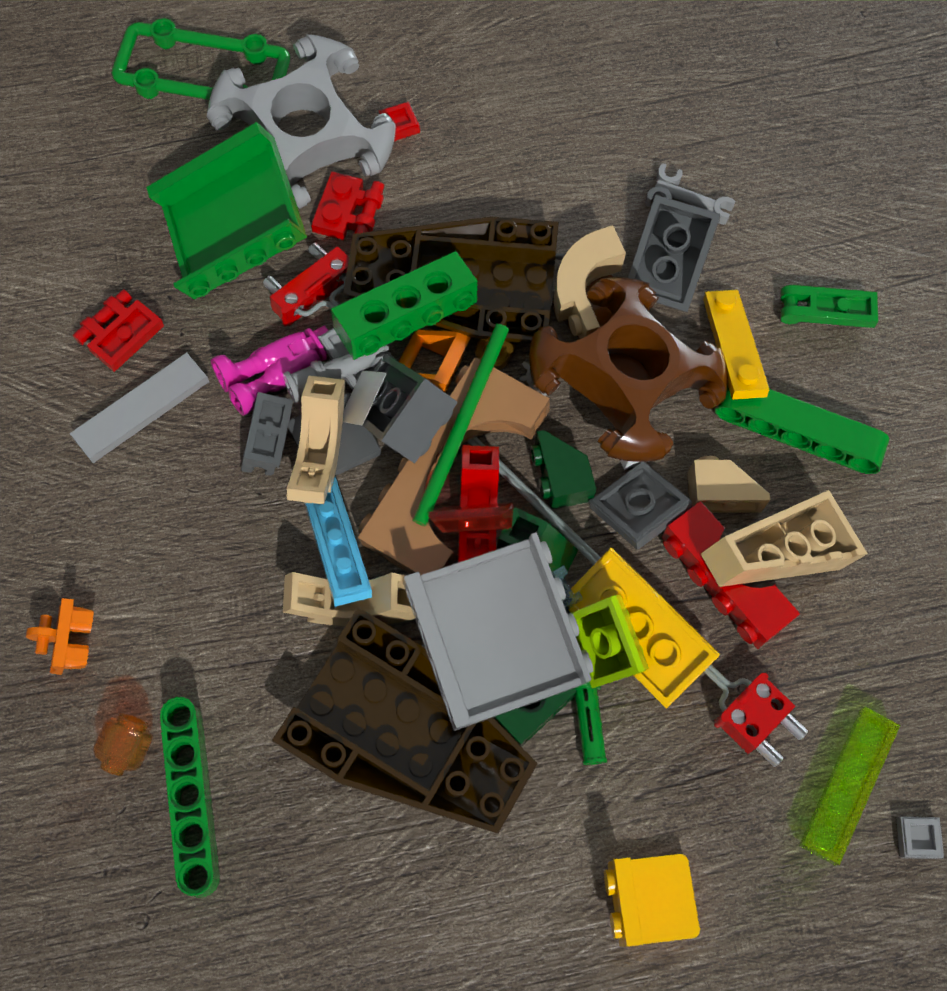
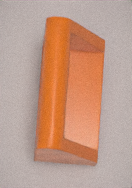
(446, 343)

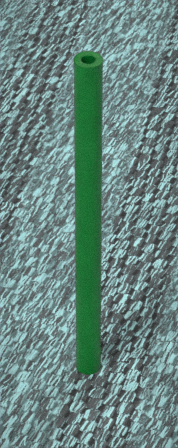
(460, 425)

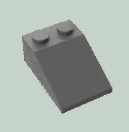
(674, 250)
(407, 410)

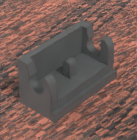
(267, 433)

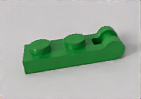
(829, 306)

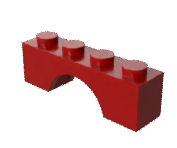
(756, 611)

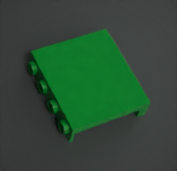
(228, 210)

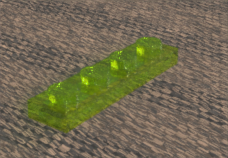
(849, 786)

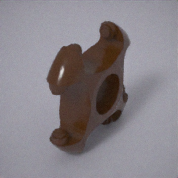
(619, 397)

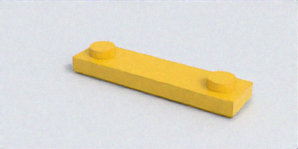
(734, 336)

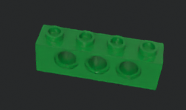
(427, 291)

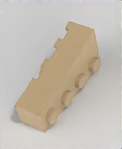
(788, 544)

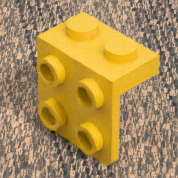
(651, 900)

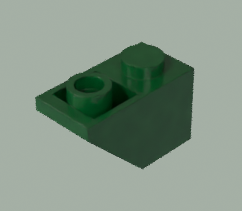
(564, 470)
(526, 524)

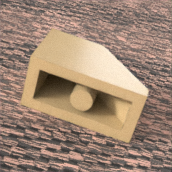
(724, 487)

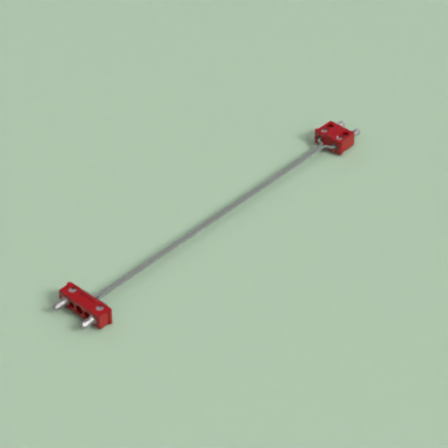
(751, 707)

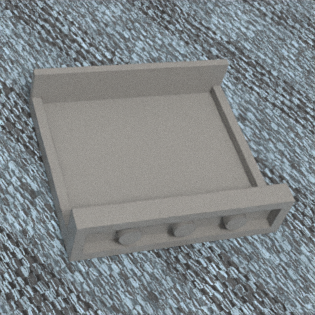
(497, 632)

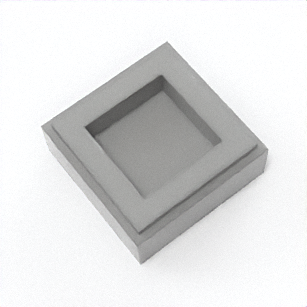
(920, 837)

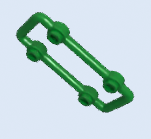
(166, 35)

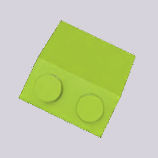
(610, 641)

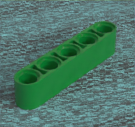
(808, 429)
(197, 814)

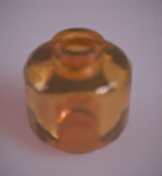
(122, 744)

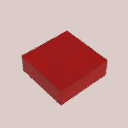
(404, 119)

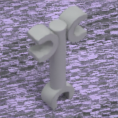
(669, 188)

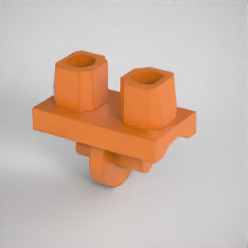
(64, 654)

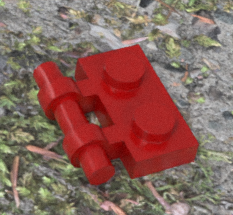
(338, 205)
(122, 337)

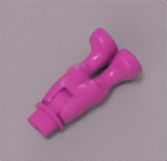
(283, 355)

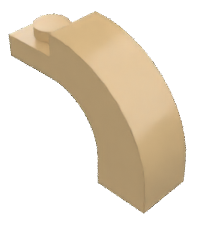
(587, 260)
(319, 440)
(313, 599)

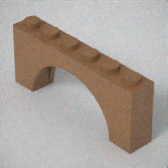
(390, 532)

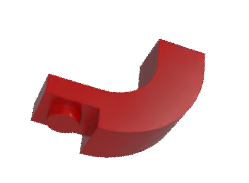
(478, 486)

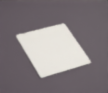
(362, 397)

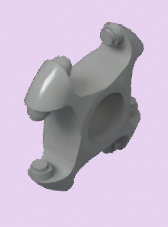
(309, 90)

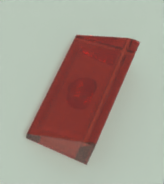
(473, 517)

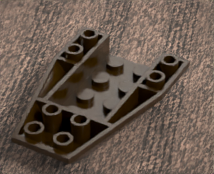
(506, 256)
(385, 730)

